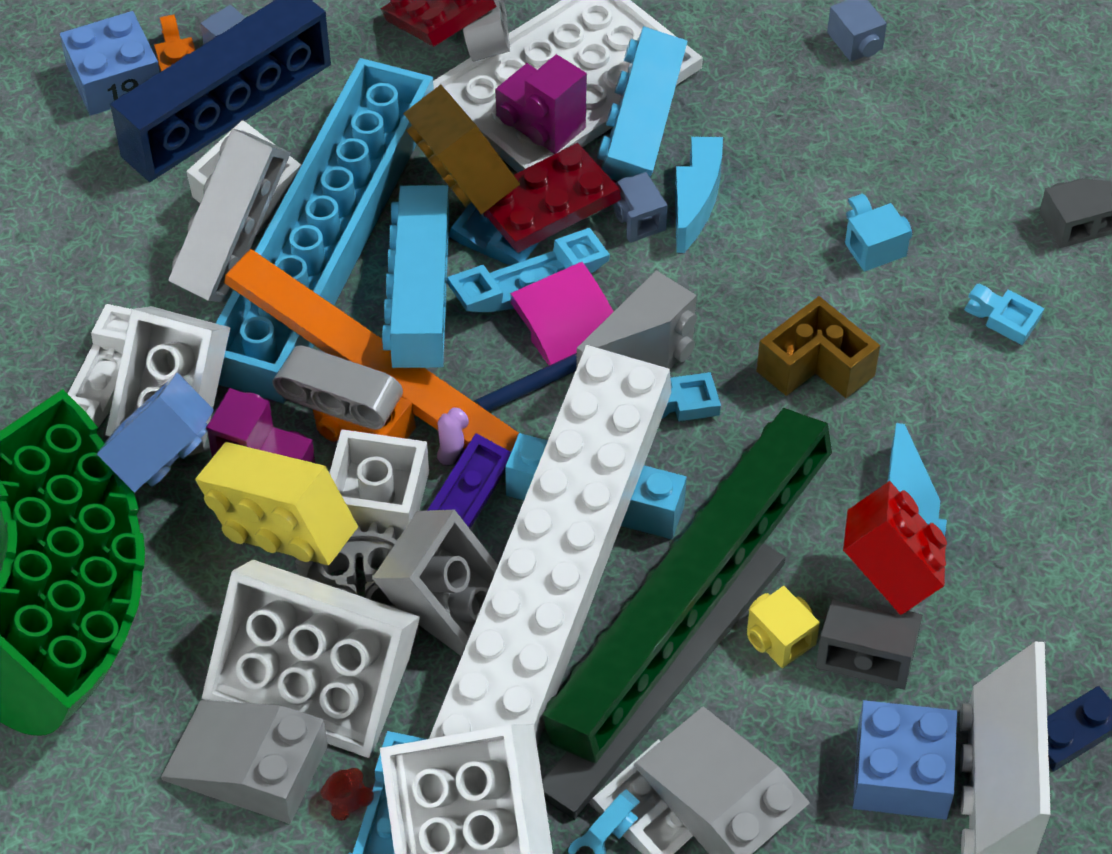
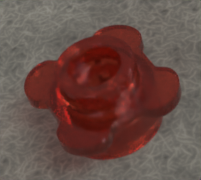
(341, 783)

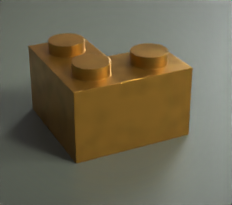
(818, 343)

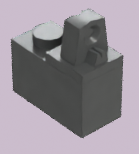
(869, 643)

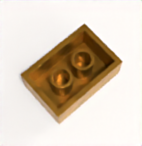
(459, 150)

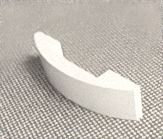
(98, 376)

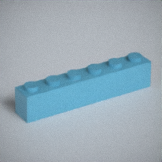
(417, 277)

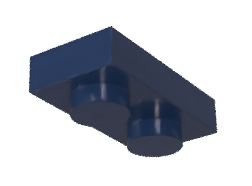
(1078, 727)

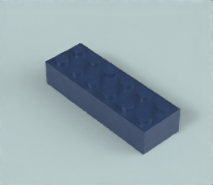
(220, 85)

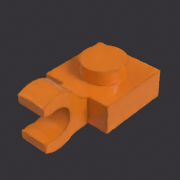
(173, 47)

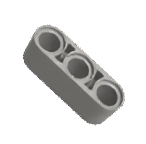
(488, 34)
(338, 387)

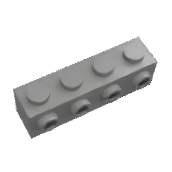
(228, 214)

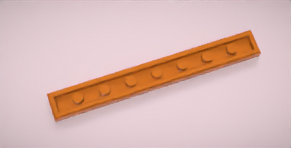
(346, 338)

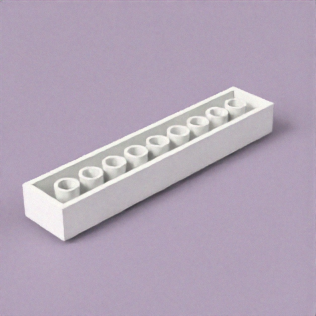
(558, 546)

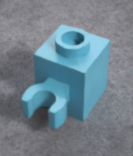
(876, 234)

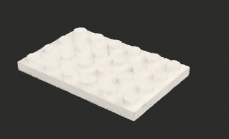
(583, 33)

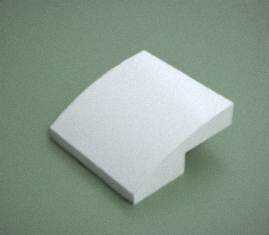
(657, 825)

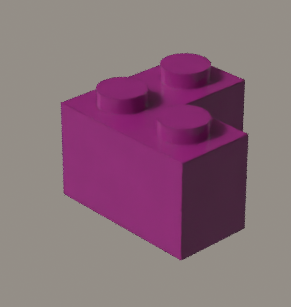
(545, 102)
(248, 422)

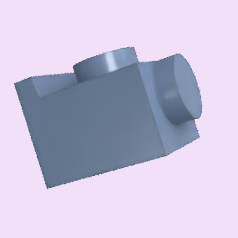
(640, 207)

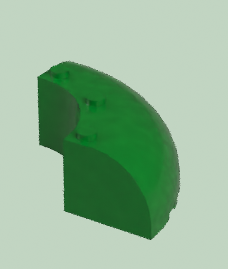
(65, 565)

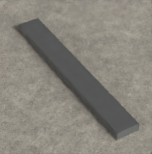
(577, 780)

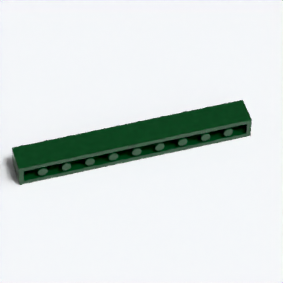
(686, 586)

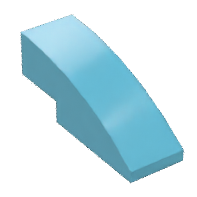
(697, 189)

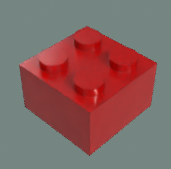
(896, 547)

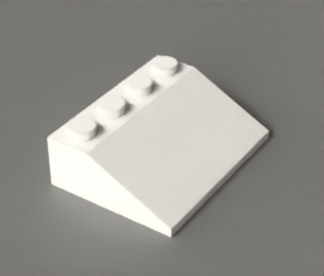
(311, 652)
(1007, 758)
(467, 794)

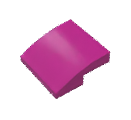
(561, 311)

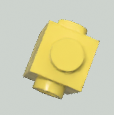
(782, 626)

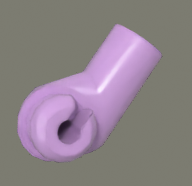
(451, 435)

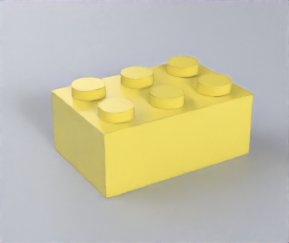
(277, 503)

